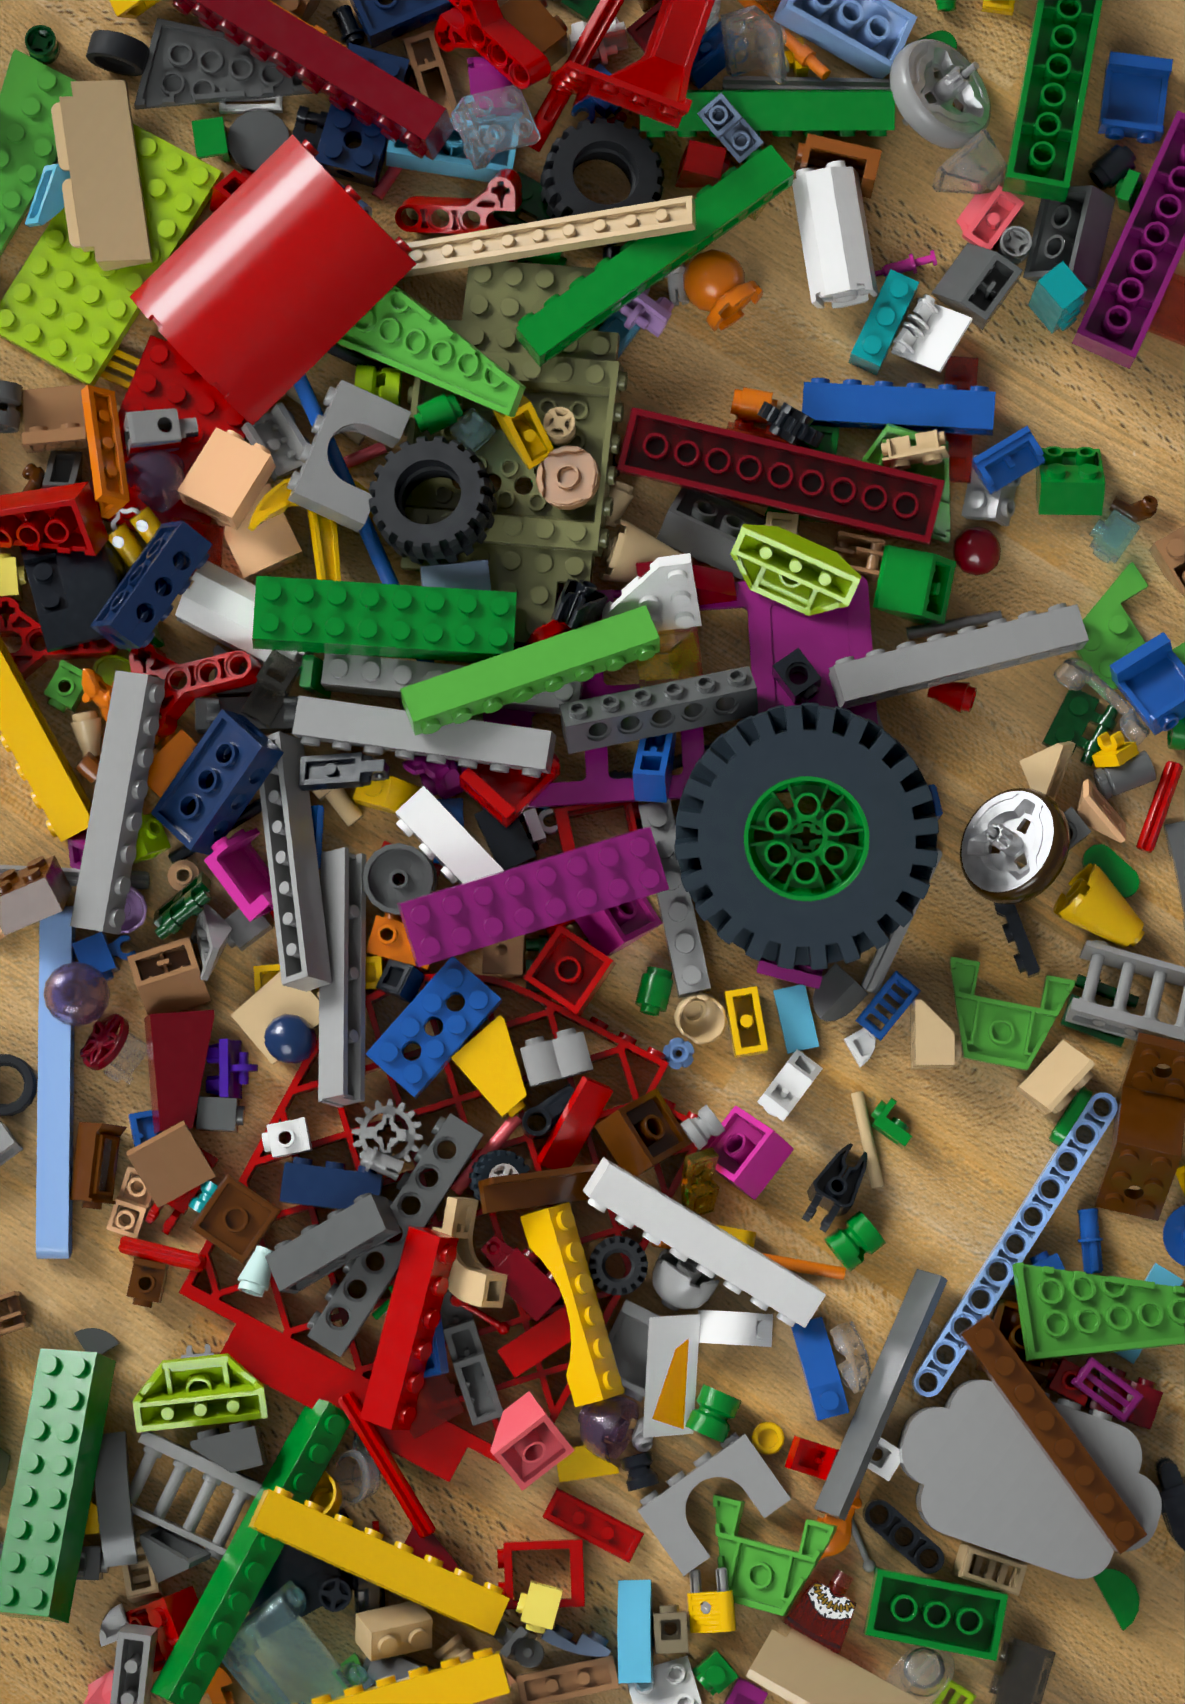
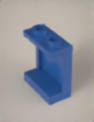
(1134, 97)
(1153, 683)

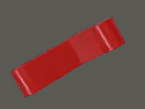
(483, 28)
(488, 200)
(26, 657)
(198, 684)

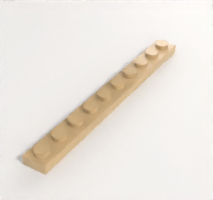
(553, 235)

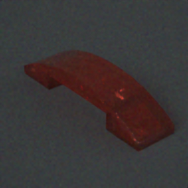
(963, 374)

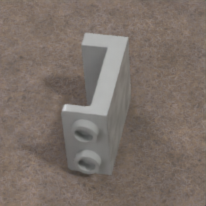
(630, 1346)

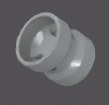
(1016, 239)
(702, 1127)

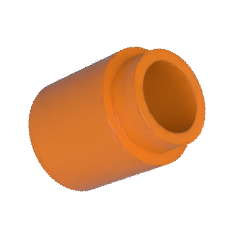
(748, 402)

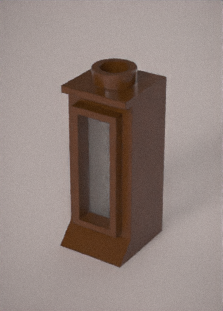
(95, 1164)

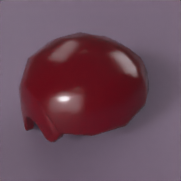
(976, 550)

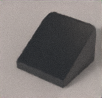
(400, 980)

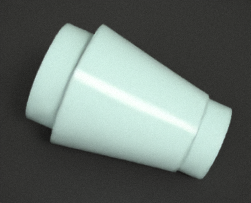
(256, 1273)

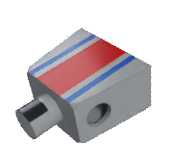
(144, 431)

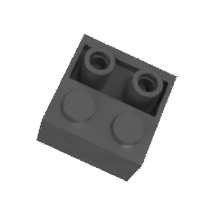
(977, 283)
(233, 1450)

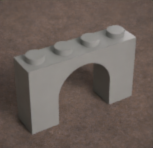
(316, 484)
(666, 1510)

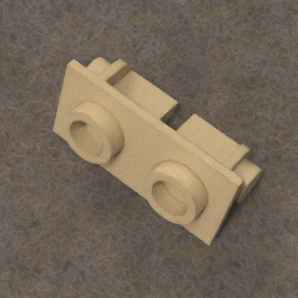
(927, 450)

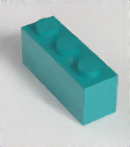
(1058, 298)
(883, 322)

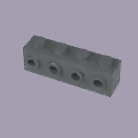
(332, 1243)

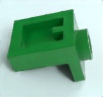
(892, 1129)

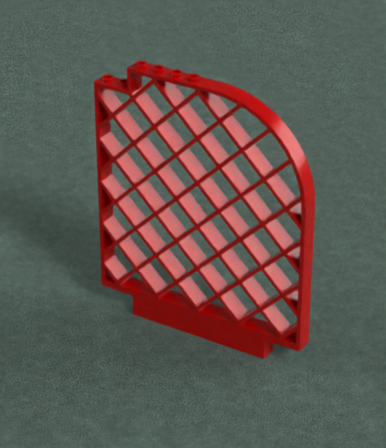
(311, 1375)

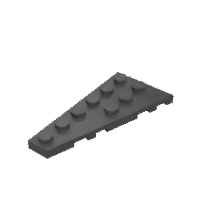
(203, 67)

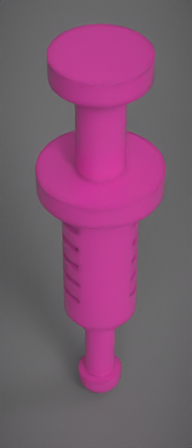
(907, 264)

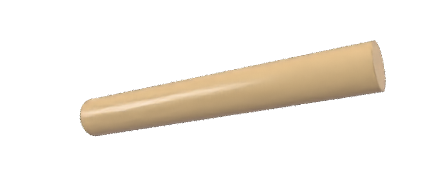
(867, 1139)

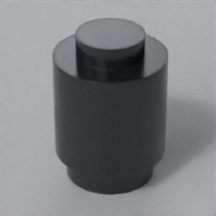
(1112, 166)

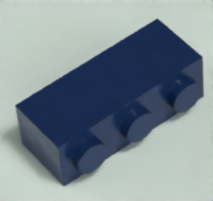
(328, 1185)

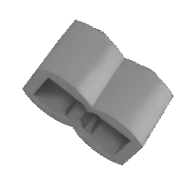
(556, 1058)

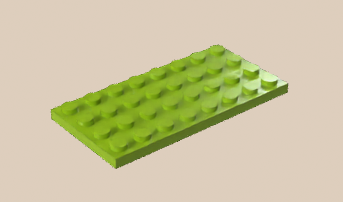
(73, 309)

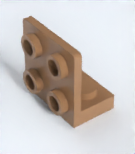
(53, 419)

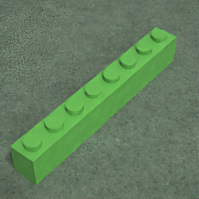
(530, 670)

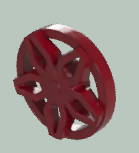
(104, 1043)

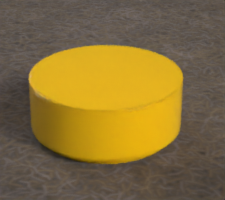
(767, 1438)

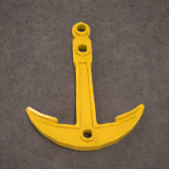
(323, 531)

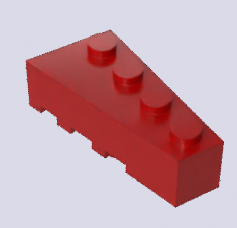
(53, 519)

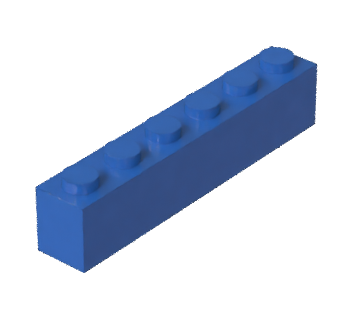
(907, 407)

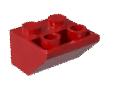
(170, 1617)

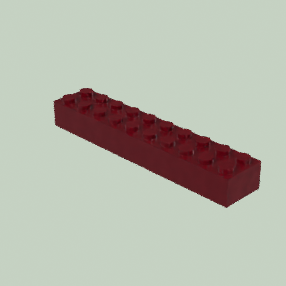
(330, 69)
(781, 476)

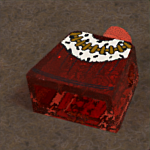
(824, 1611)

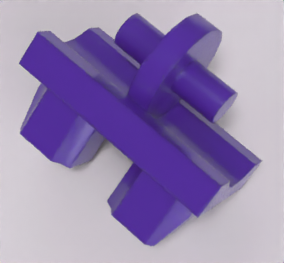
(233, 1068)

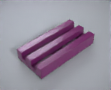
(1084, 1372)

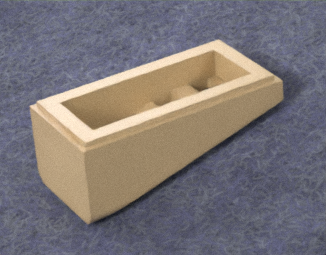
(963, 1563)
(144, 1594)

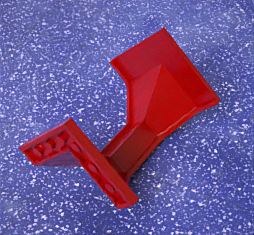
(657, 81)

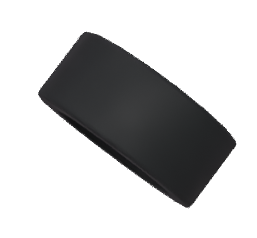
(117, 53)
(30, 1085)

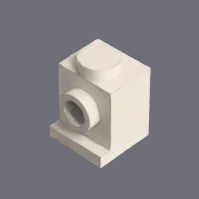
(299, 1142)
(888, 1463)

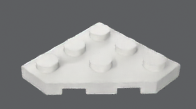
(666, 591)

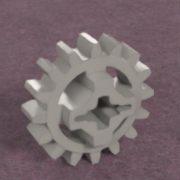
(402, 1135)

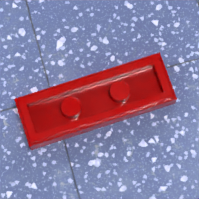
(574, 1124)
(537, 1342)
(593, 1525)

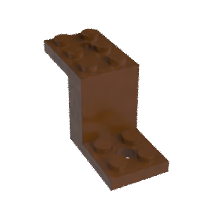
(1146, 1130)

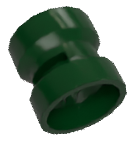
(39, 38)

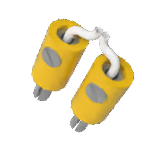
(124, 540)

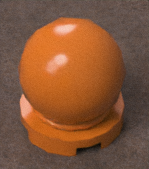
(717, 285)

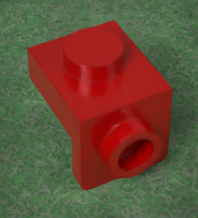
(811, 1457)

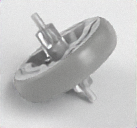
(928, 100)

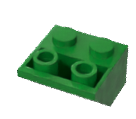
(1070, 482)
(914, 585)

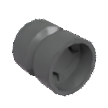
(10, 399)

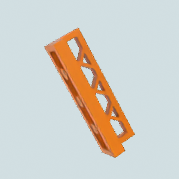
(105, 449)

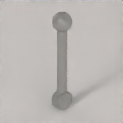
(868, 1565)

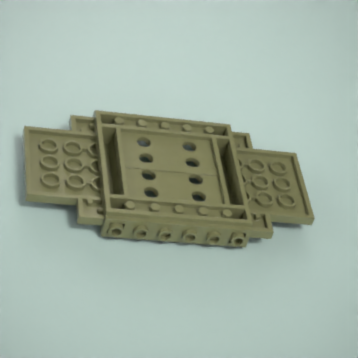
(530, 541)

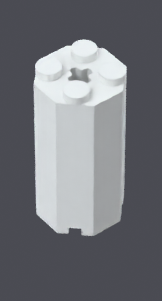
(834, 235)
(224, 610)

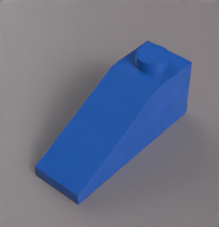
(654, 768)
(820, 1369)

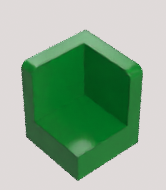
(210, 138)

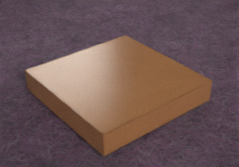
(170, 1164)

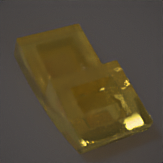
(697, 1186)

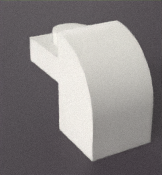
(789, 1085)
(735, 1328)

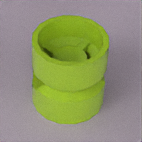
(387, 379)

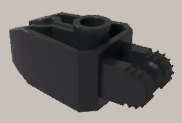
(579, 604)
(833, 1190)
(1172, 1495)

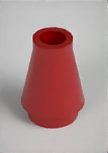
(955, 695)

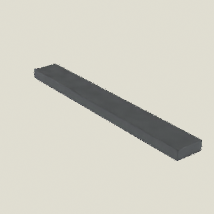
(880, 1394)

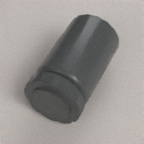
(1126, 777)

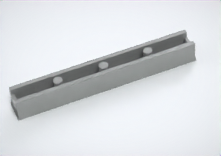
(343, 1000)

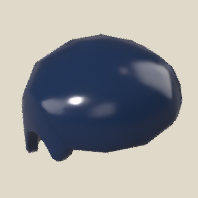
(290, 1039)

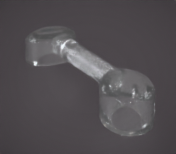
(1077, 673)

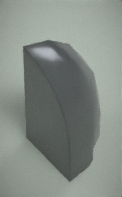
(837, 995)

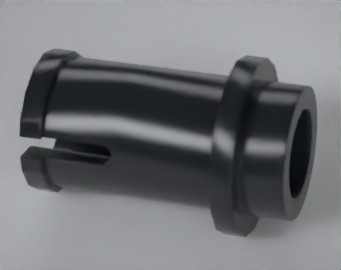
(348, 26)

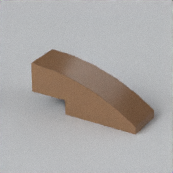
(429, 69)

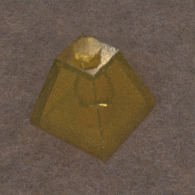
(677, 658)

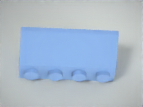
(857, 31)

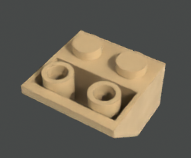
(1055, 1077)

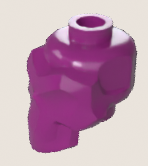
(437, 778)

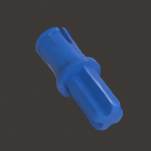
(1090, 1240)

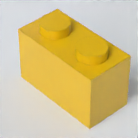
(745, 1022)

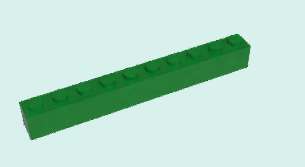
(652, 258)
(248, 1560)

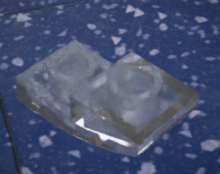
(856, 1368)

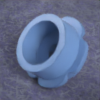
(687, 1051)

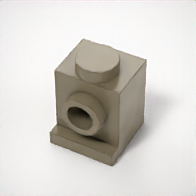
(674, 1642)

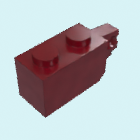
(525, 1282)

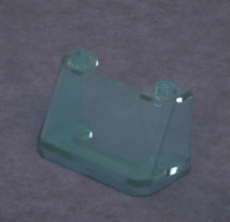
(283, 1659)

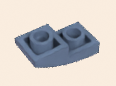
(730, 128)
(457, 575)
(587, 1645)

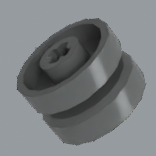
(392, 860)

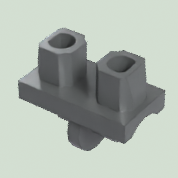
(519, 1644)

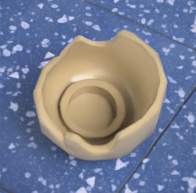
(700, 1018)

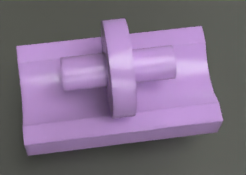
(648, 313)

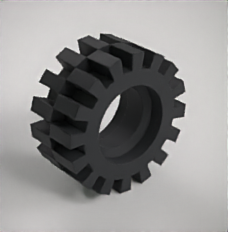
(613, 1245)

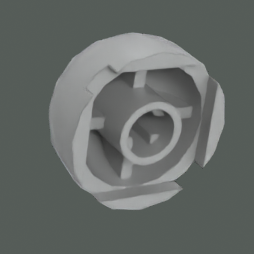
(681, 1283)

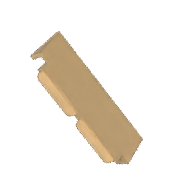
(105, 184)
(813, 1674)

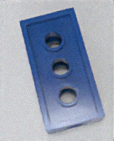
(428, 1006)

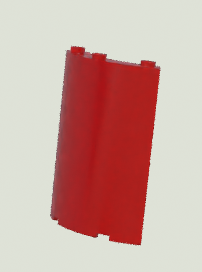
(273, 279)

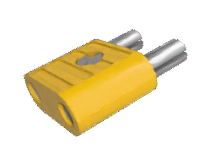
(711, 1609)

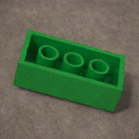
(935, 1613)

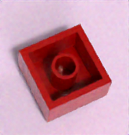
(569, 970)

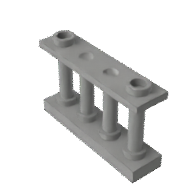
(1116, 1018)
(213, 1475)

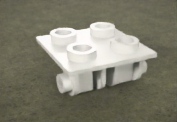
(930, 334)
(671, 1685)

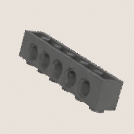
(658, 709)

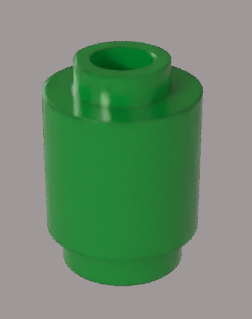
(438, 413)
(654, 991)

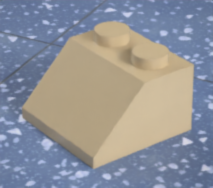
(931, 1039)

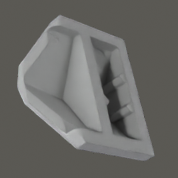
(211, 936)

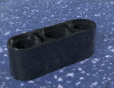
(918, 1542)

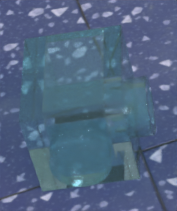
(1112, 536)

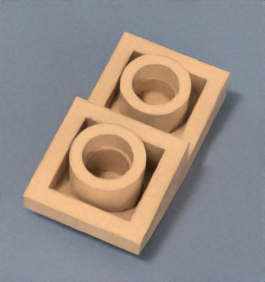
(131, 1205)

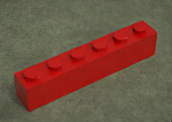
(409, 1328)

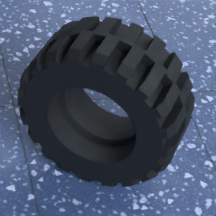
(606, 143)
(410, 468)

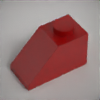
(701, 165)

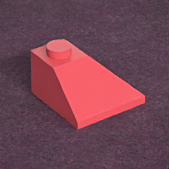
(528, 1441)

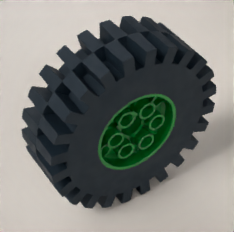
(736, 792)

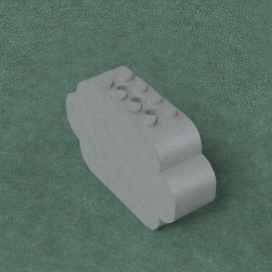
(999, 1491)

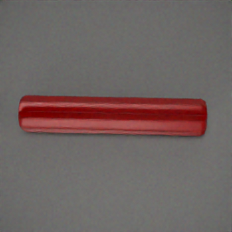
(1159, 806)
(162, 1253)

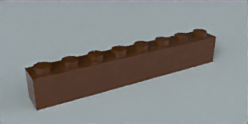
(1052, 1434)

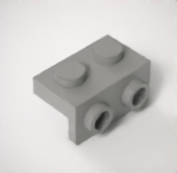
(281, 436)
(983, 506)

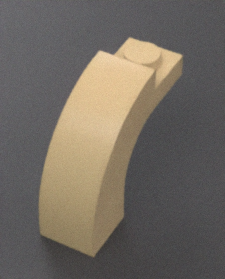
(468, 1277)

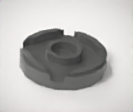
(255, 138)

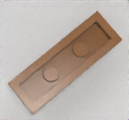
(568, 1681)

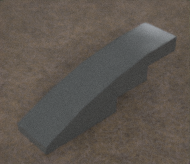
(470, 1363)

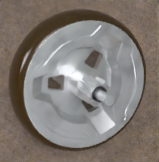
(1040, 849)

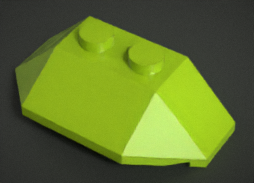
(793, 569)
(198, 1394)

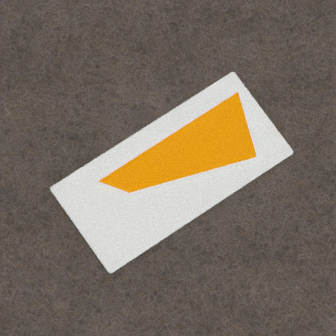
(670, 1374)

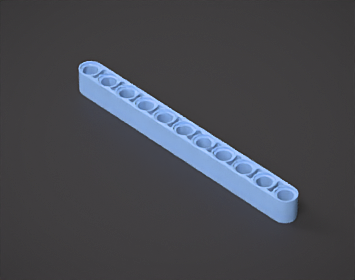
(54, 1099)
(1028, 1235)

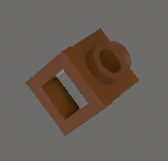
(156, 1272)

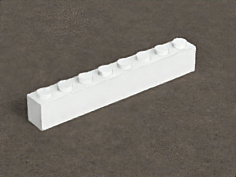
(702, 1242)

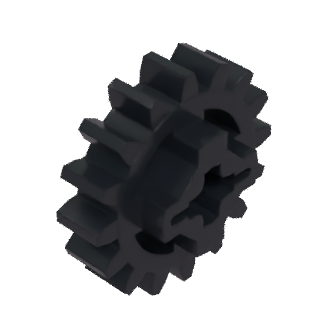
(791, 424)

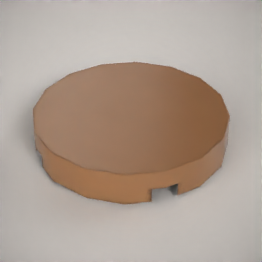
(568, 477)

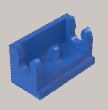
(1008, 460)

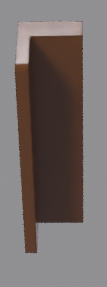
(535, 1188)

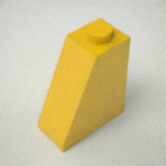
(493, 1068)

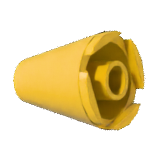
(1099, 908)

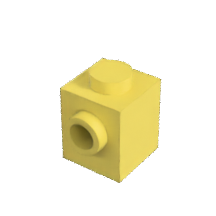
(11, 577)
(539, 1606)

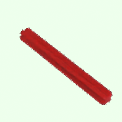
(387, 1466)

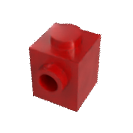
(1059, 1381)

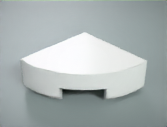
(861, 1045)
(112, 1624)

